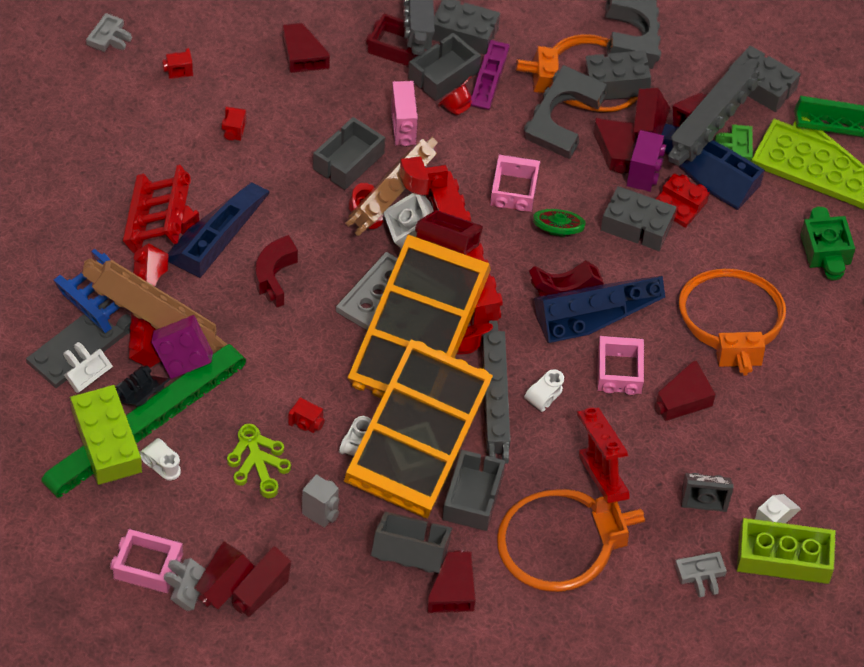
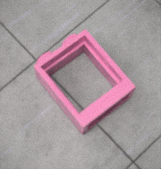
(404, 113)
(508, 166)
(624, 348)
(141, 577)

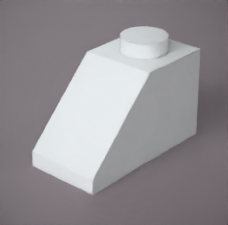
(777, 509)

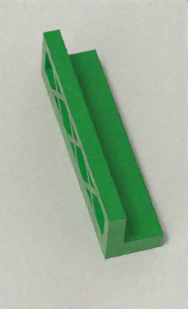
(832, 112)

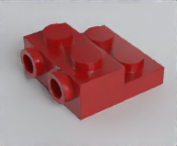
(685, 196)

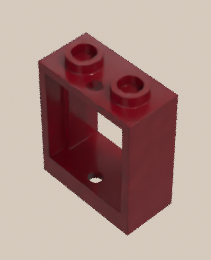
(375, 47)
(449, 232)

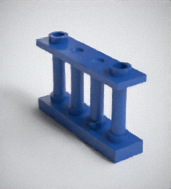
(80, 299)

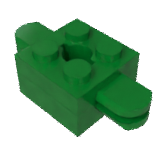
(827, 242)

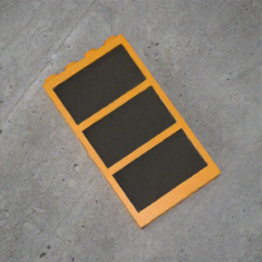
(424, 301)
(418, 428)

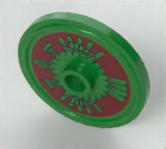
(559, 222)

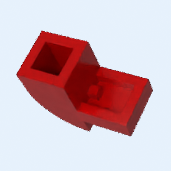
(420, 179)

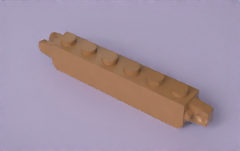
(388, 189)
(144, 299)

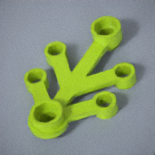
(258, 458)

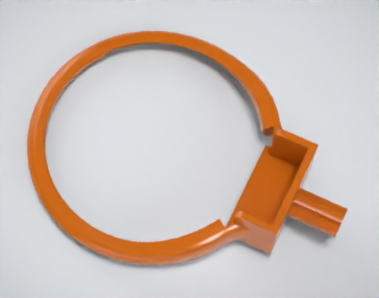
(546, 65)
(735, 348)
(610, 524)

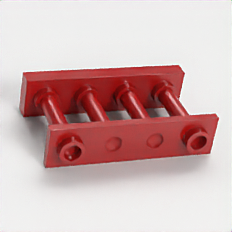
(143, 201)
(603, 455)

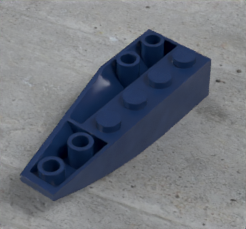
(720, 171)
(211, 234)
(594, 307)

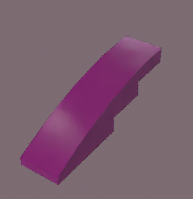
(489, 75)

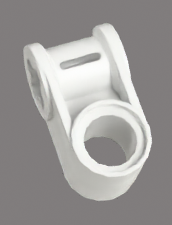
(545, 390)
(354, 436)
(161, 459)

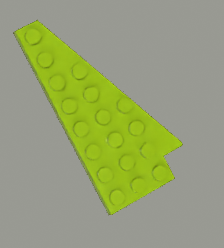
(811, 161)

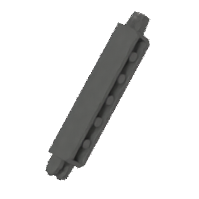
(418, 24)
(714, 111)
(496, 398)

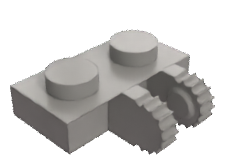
(106, 32)
(701, 568)
(184, 584)

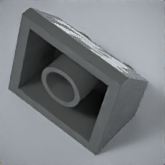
(706, 492)

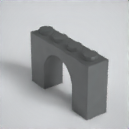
(642, 15)
(566, 85)

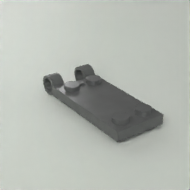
(49, 358)

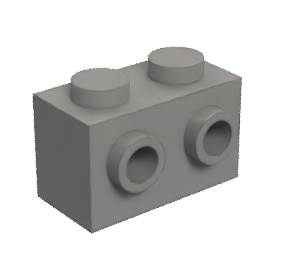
(320, 501)

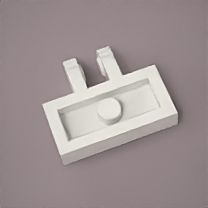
(87, 370)

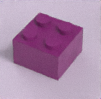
(646, 161)
(182, 346)

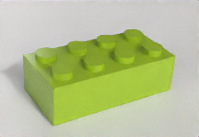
(106, 434)
(786, 550)

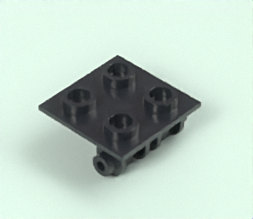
(139, 387)

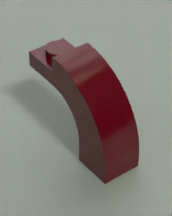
(271, 260)
(580, 277)

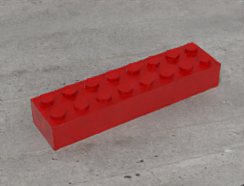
(451, 202)

